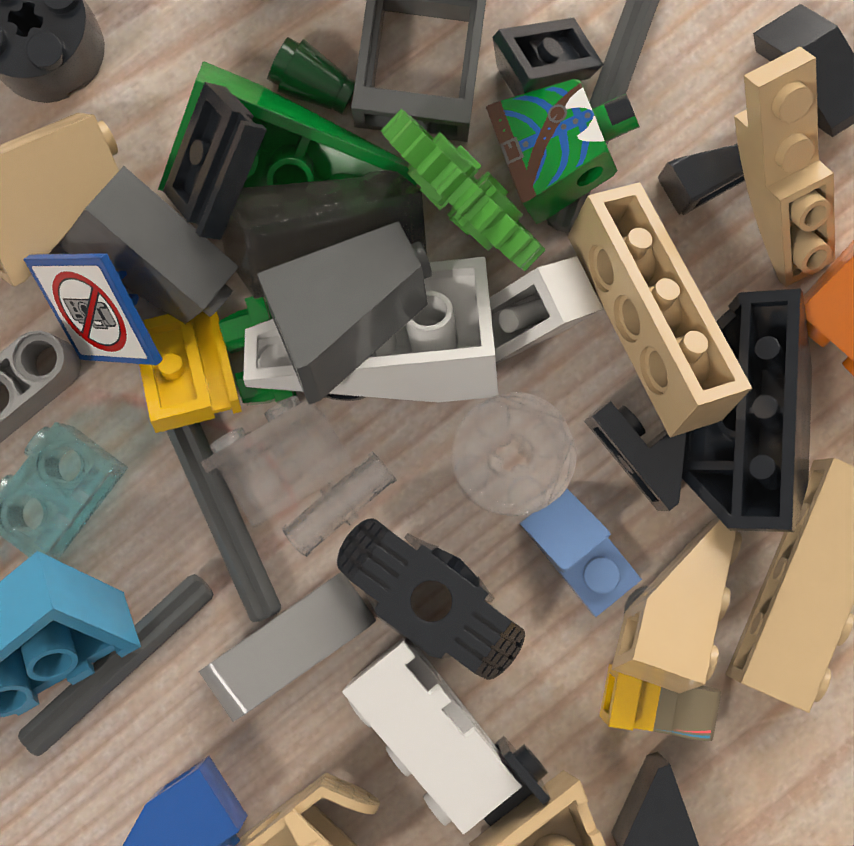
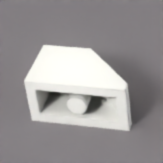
(541, 306)

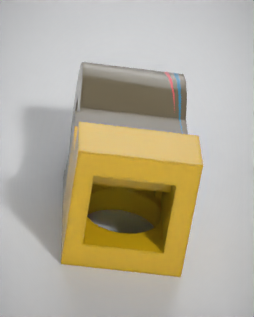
(645, 706)

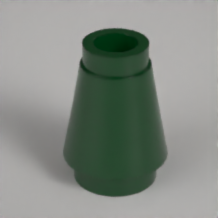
(310, 76)

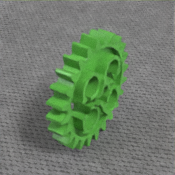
(448, 177)

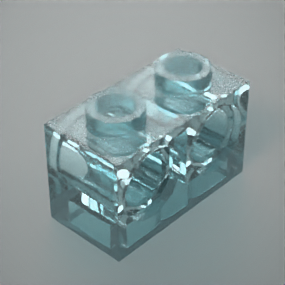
(64, 503)

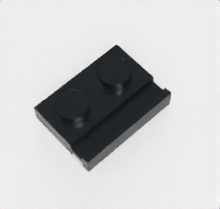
(213, 160)

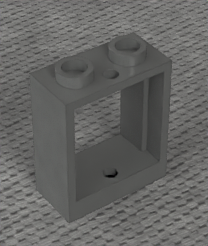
(377, 106)

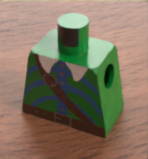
(558, 143)

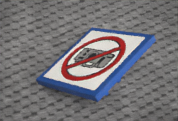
(94, 307)

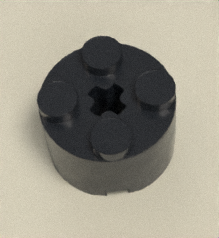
(48, 47)

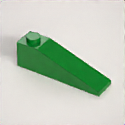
(297, 141)

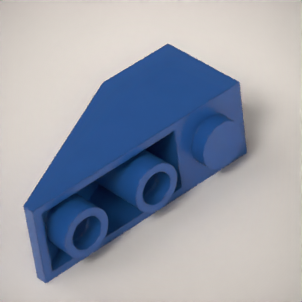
(190, 812)

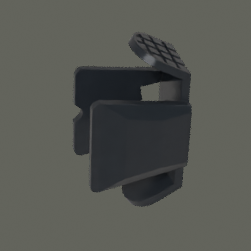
(391, 571)

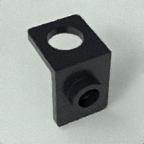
(530, 773)

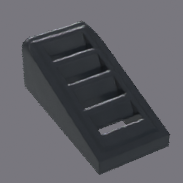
(701, 177)

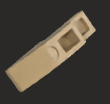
(782, 166)

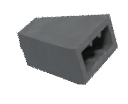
(155, 247)
(345, 303)

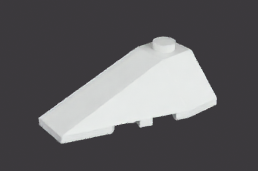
(433, 358)

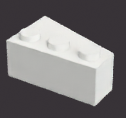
(432, 736)

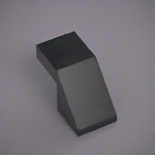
(833, 61)

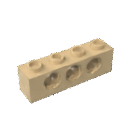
(657, 310)

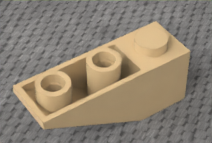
(674, 622)

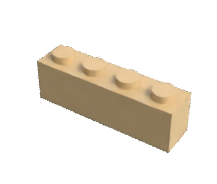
(804, 596)

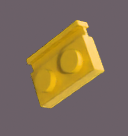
(194, 372)

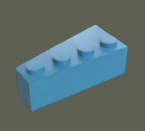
(55, 629)

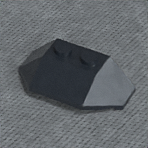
(757, 458)

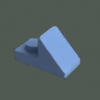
(581, 552)

